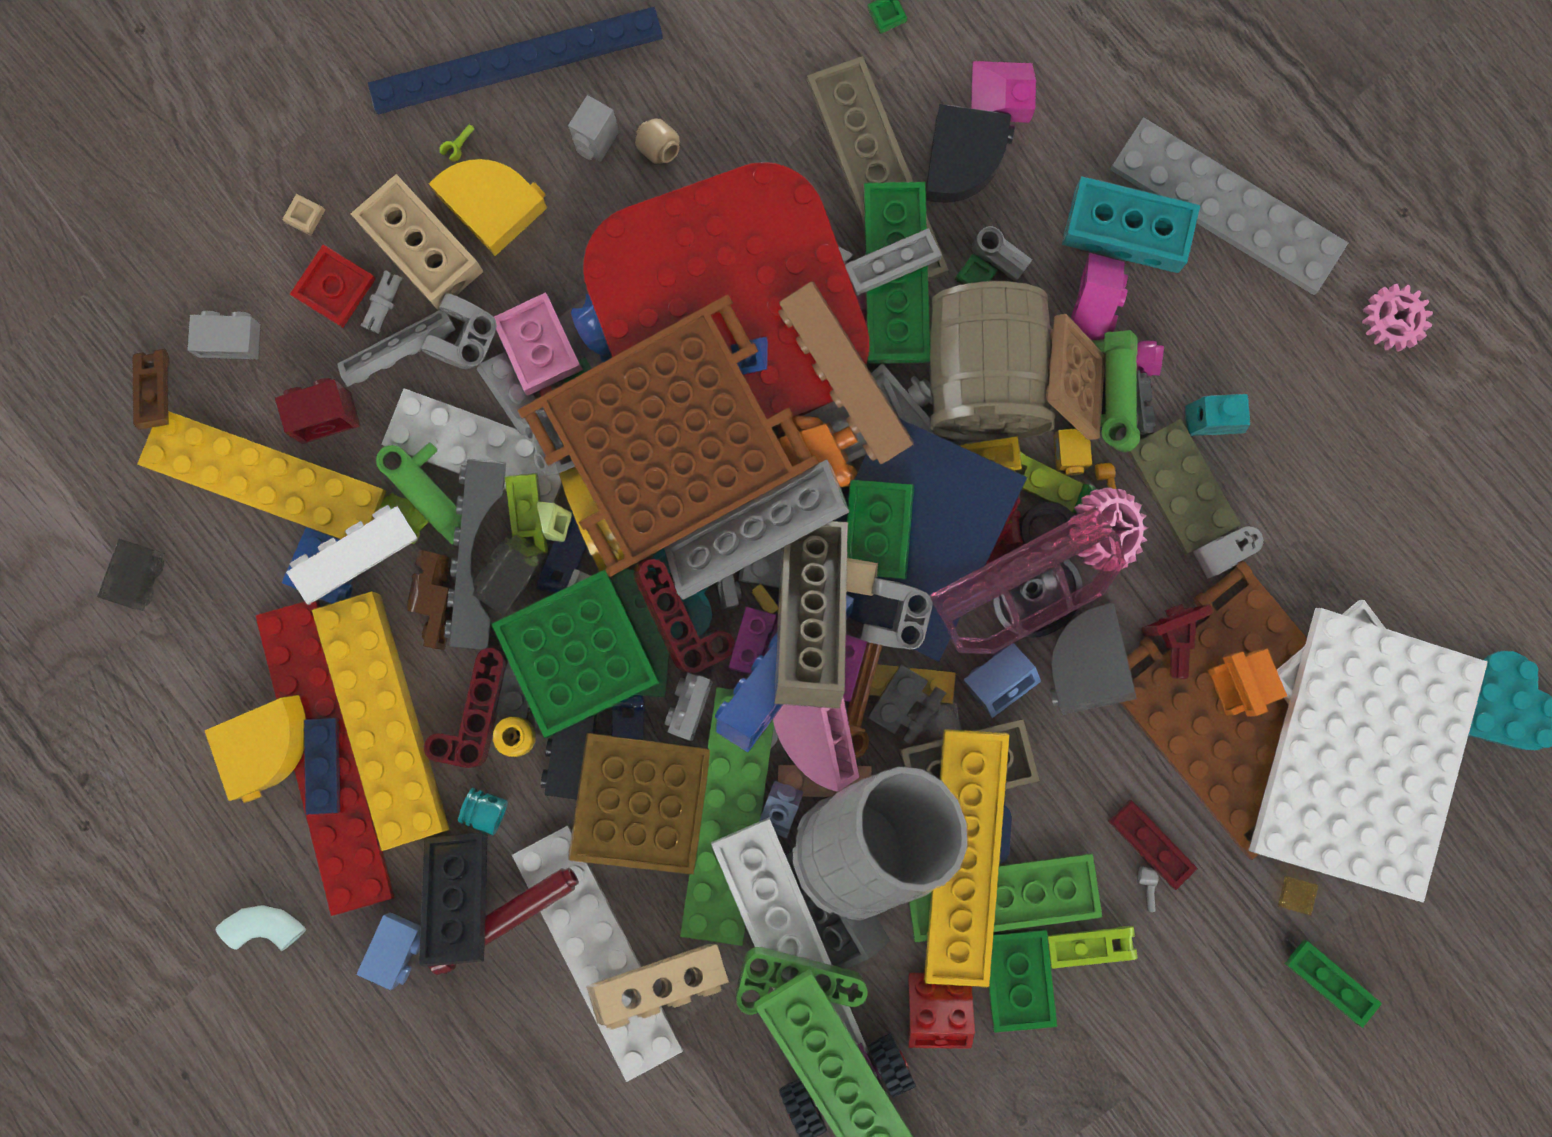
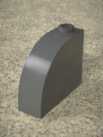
(1091, 663)

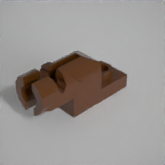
(430, 597)

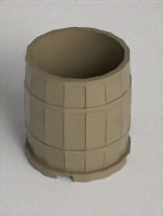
(990, 361)

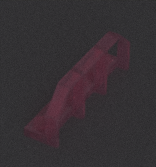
(1022, 565)

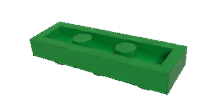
(1333, 983)

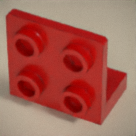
(939, 1014)

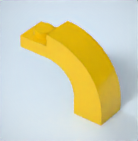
(583, 506)

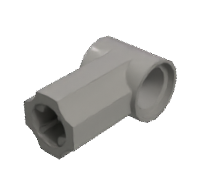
(1003, 256)

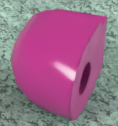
(1149, 357)

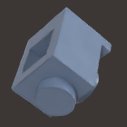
(782, 807)

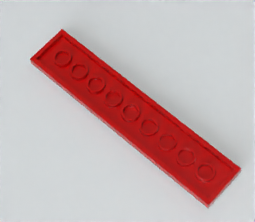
(346, 841)

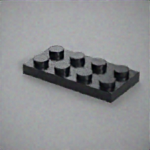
(453, 899)

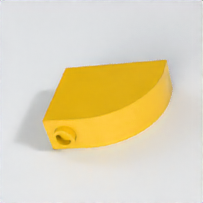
(489, 200)
(258, 747)

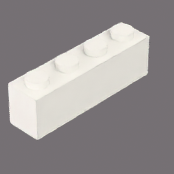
(351, 555)

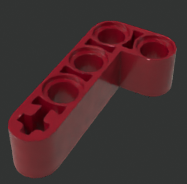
(676, 612)
(474, 705)

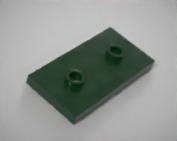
(645, 626)

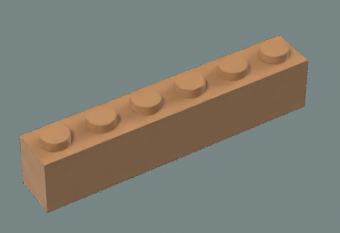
(846, 373)

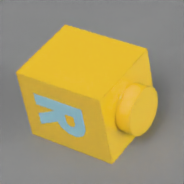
(1072, 452)

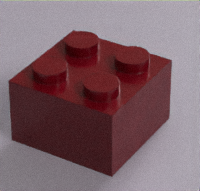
(317, 410)

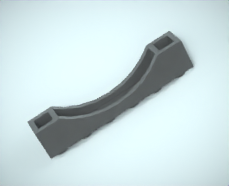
(470, 617)

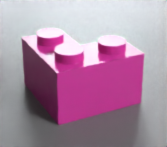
(1099, 295)

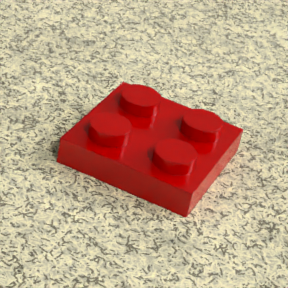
(332, 286)

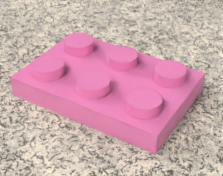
(536, 344)

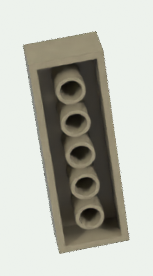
(812, 619)

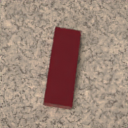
(1152, 844)

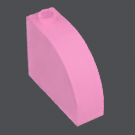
(818, 743)

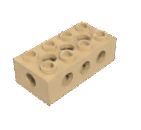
(438, 244)
(706, 979)

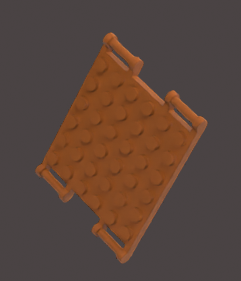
(667, 436)
(1218, 754)

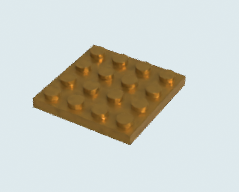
(639, 804)

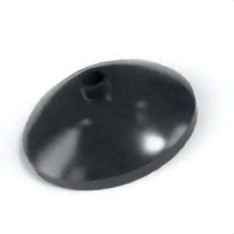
(1038, 597)

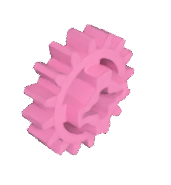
(1389, 329)

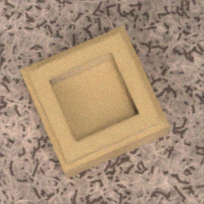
(303, 214)
(861, 576)

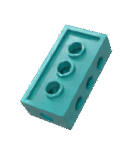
(1143, 210)

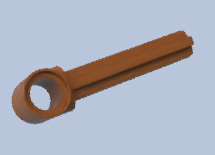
(860, 697)

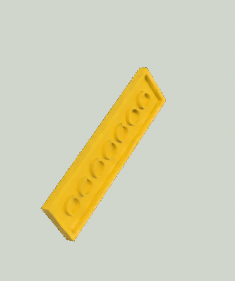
(260, 476)
(966, 905)

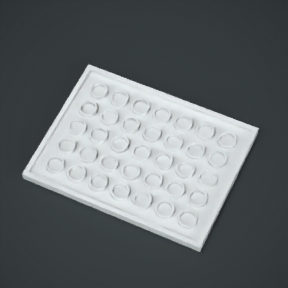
(1368, 755)

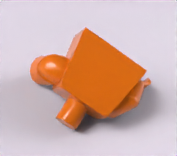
(824, 444)

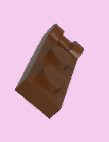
(150, 389)

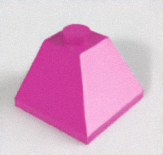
(1004, 89)

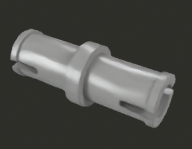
(381, 301)

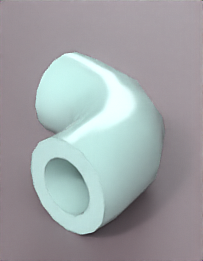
(260, 922)

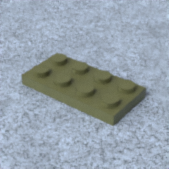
(1183, 487)

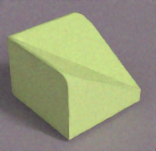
(554, 520)

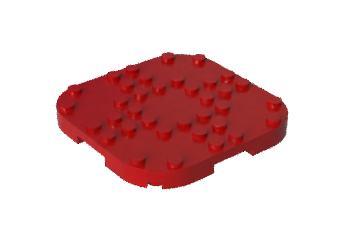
(734, 235)

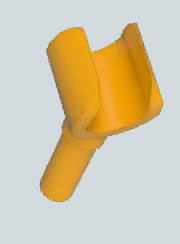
(1106, 472)

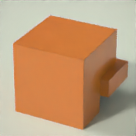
(1247, 683)

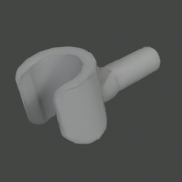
(1148, 877)

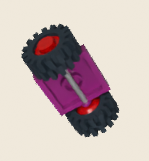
(891, 1065)

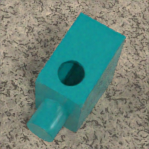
(1220, 415)

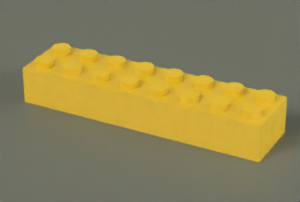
(380, 720)

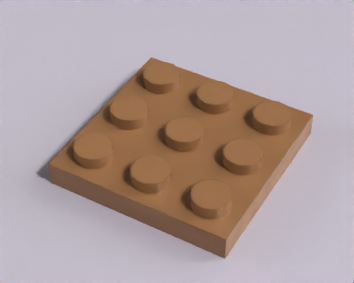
(1076, 377)

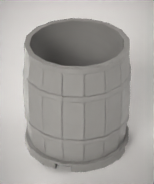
(880, 843)

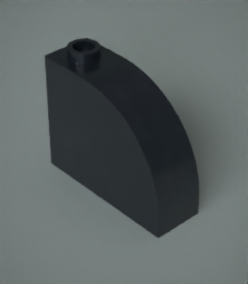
(965, 152)

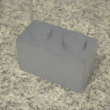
(593, 129)
(224, 336)

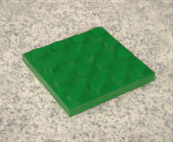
(575, 653)

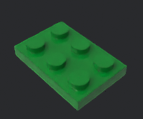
(880, 525)
(1021, 982)

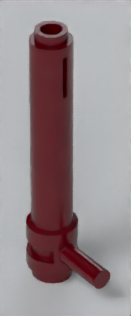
(523, 907)

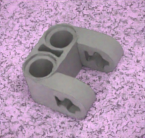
(468, 336)
(1225, 553)
(903, 618)

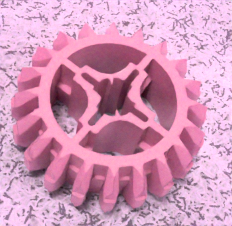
(1123, 517)

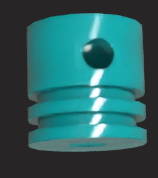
(483, 811)

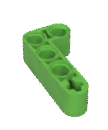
(778, 961)

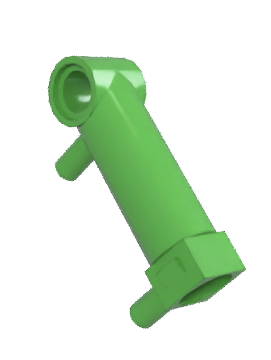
(1120, 389)
(421, 489)

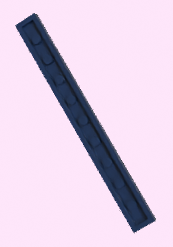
(515, 60)

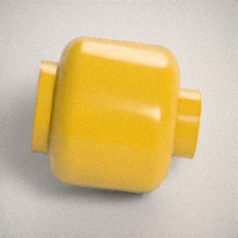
(503, 736)

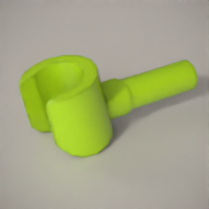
(456, 144)

